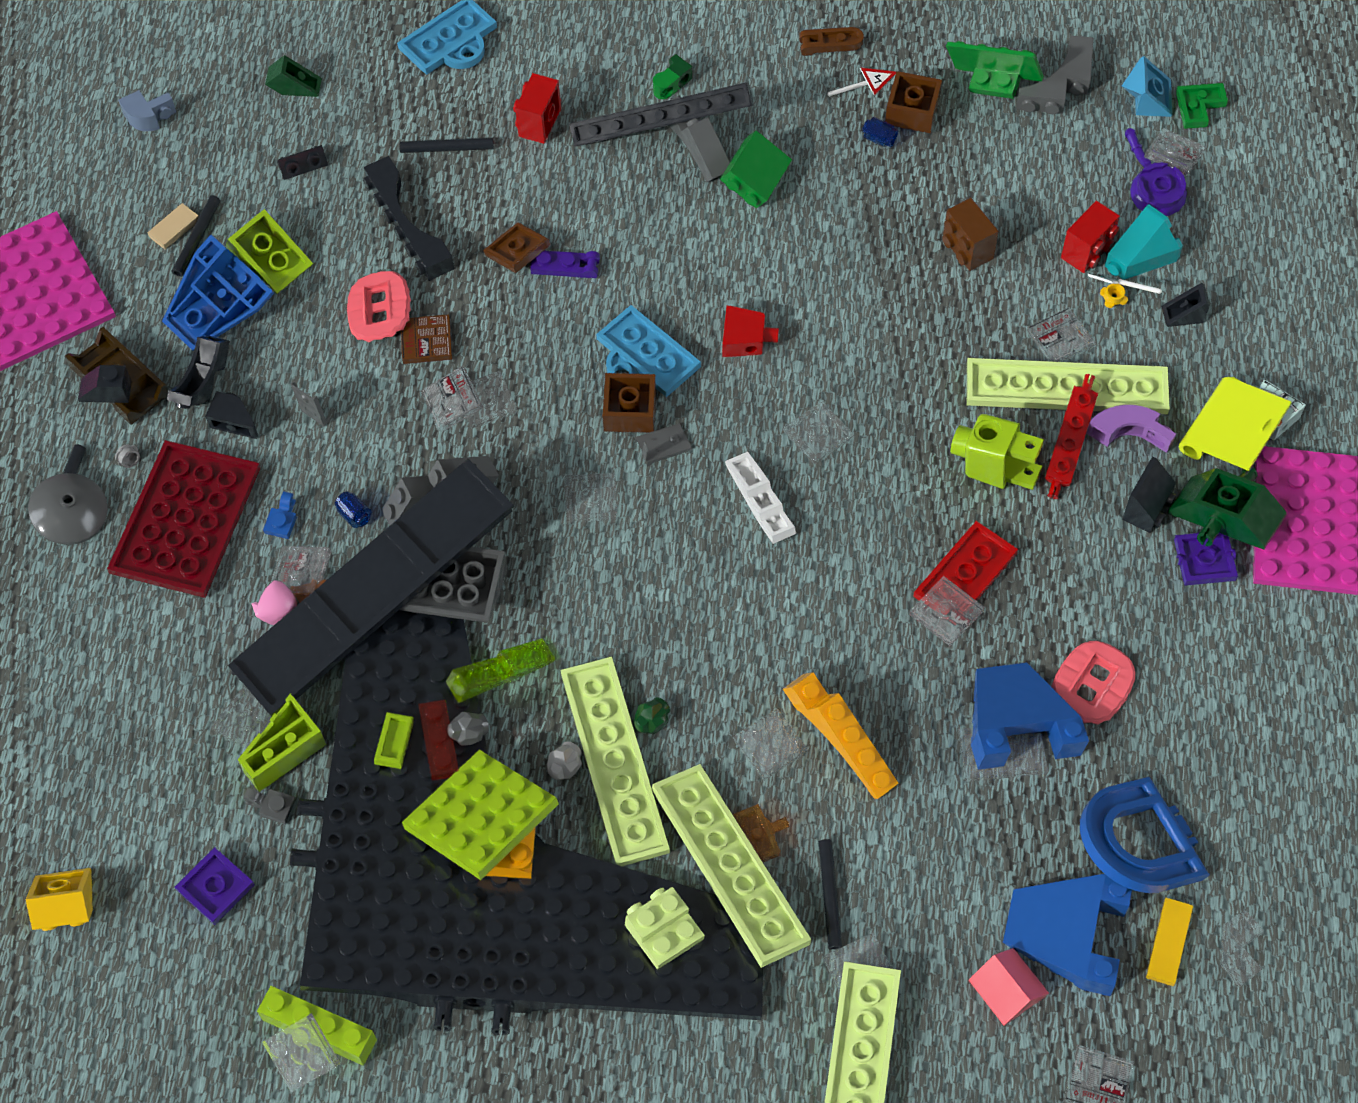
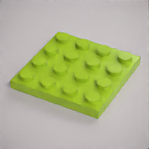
(480, 814)

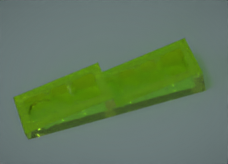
(493, 672)

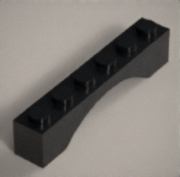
(429, 251)

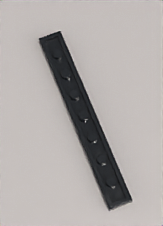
(661, 114)

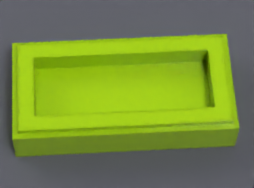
(393, 740)

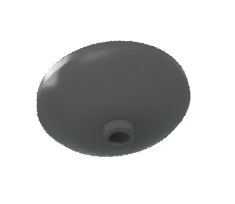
(63, 521)

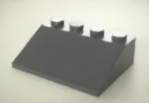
(465, 588)

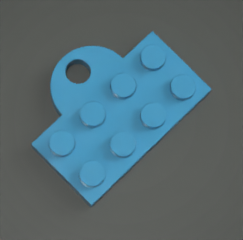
(449, 38)
(646, 349)

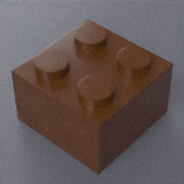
(913, 101)
(970, 234)
(629, 402)

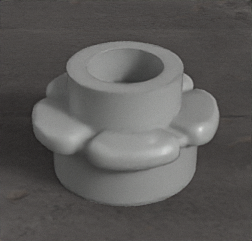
(127, 456)

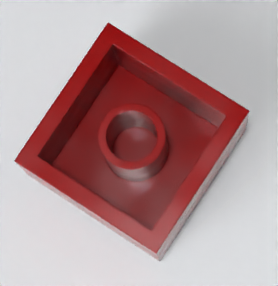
(537, 108)
(1090, 237)

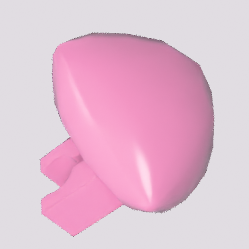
(274, 603)

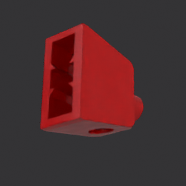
(745, 332)

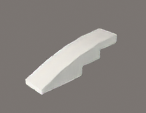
(760, 497)

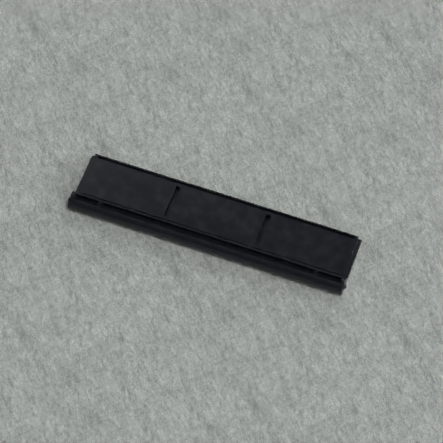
(371, 587)

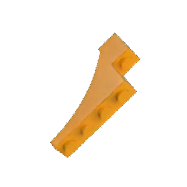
(843, 731)

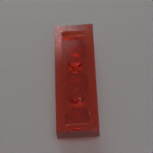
(437, 740)

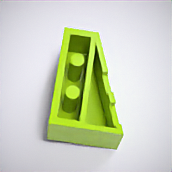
(281, 746)

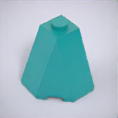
(1144, 246)

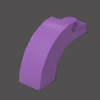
(1131, 420)

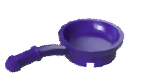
(1156, 183)

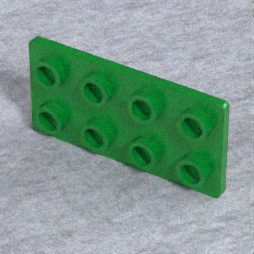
(995, 69)

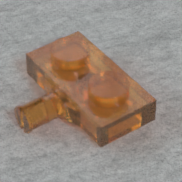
(760, 831)

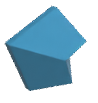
(1150, 89)

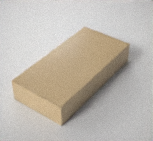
(173, 226)

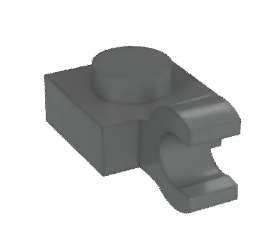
(273, 806)

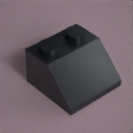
(1150, 497)

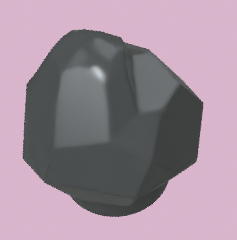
(468, 728)

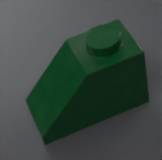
(292, 79)

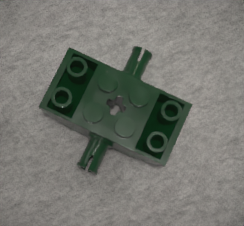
(1229, 507)

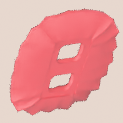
(361, 309)
(1110, 693)

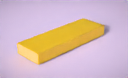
(1169, 941)

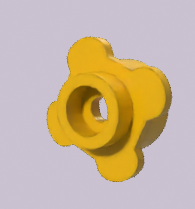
(1114, 289)

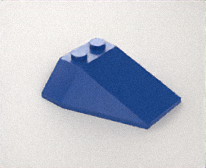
(214, 294)

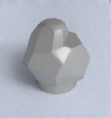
(564, 761)

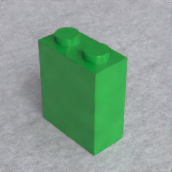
(755, 169)

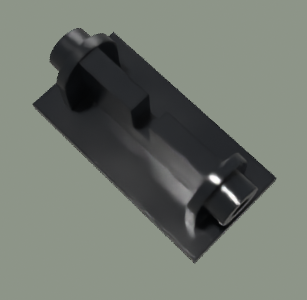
(302, 162)

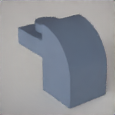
(144, 114)

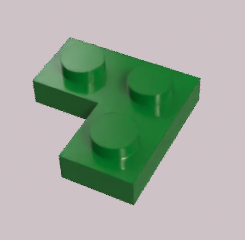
(1194, 101)

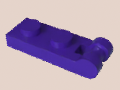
(566, 264)

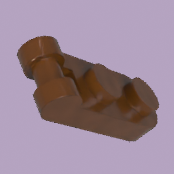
(830, 40)

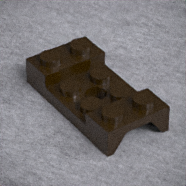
(146, 387)

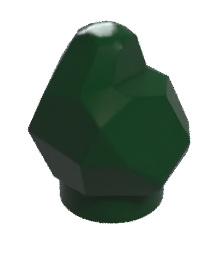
(652, 716)

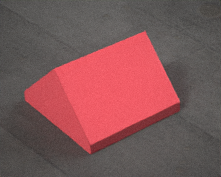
(1008, 985)

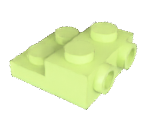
(663, 927)

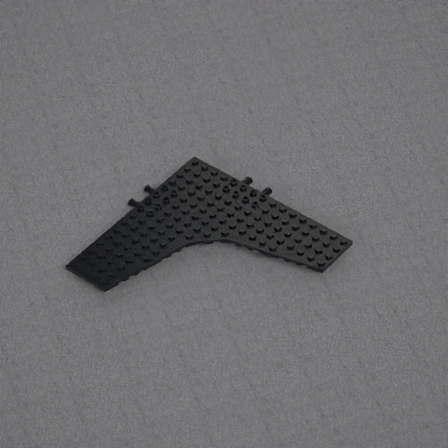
(427, 932)

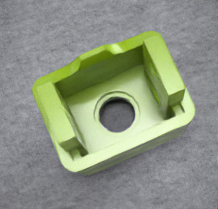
(998, 452)

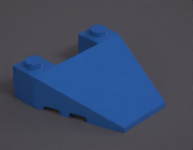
(1020, 702)
(1058, 928)

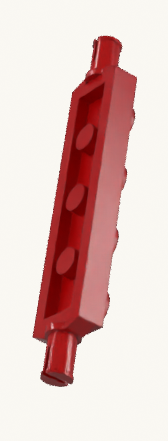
(1071, 436)

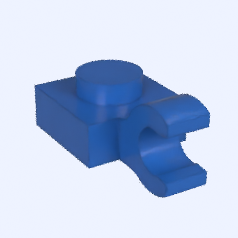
(281, 520)

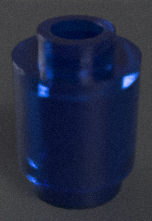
(880, 132)
(353, 509)

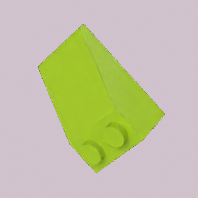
(269, 251)

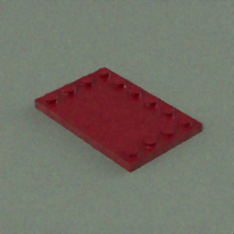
(184, 519)

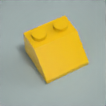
(60, 899)

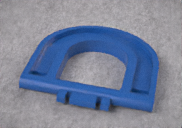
(1121, 866)

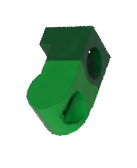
(672, 79)

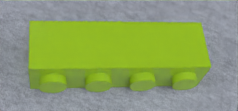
(343, 1035)

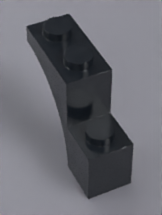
(197, 383)

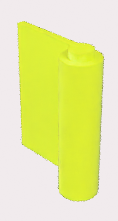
(1234, 423)

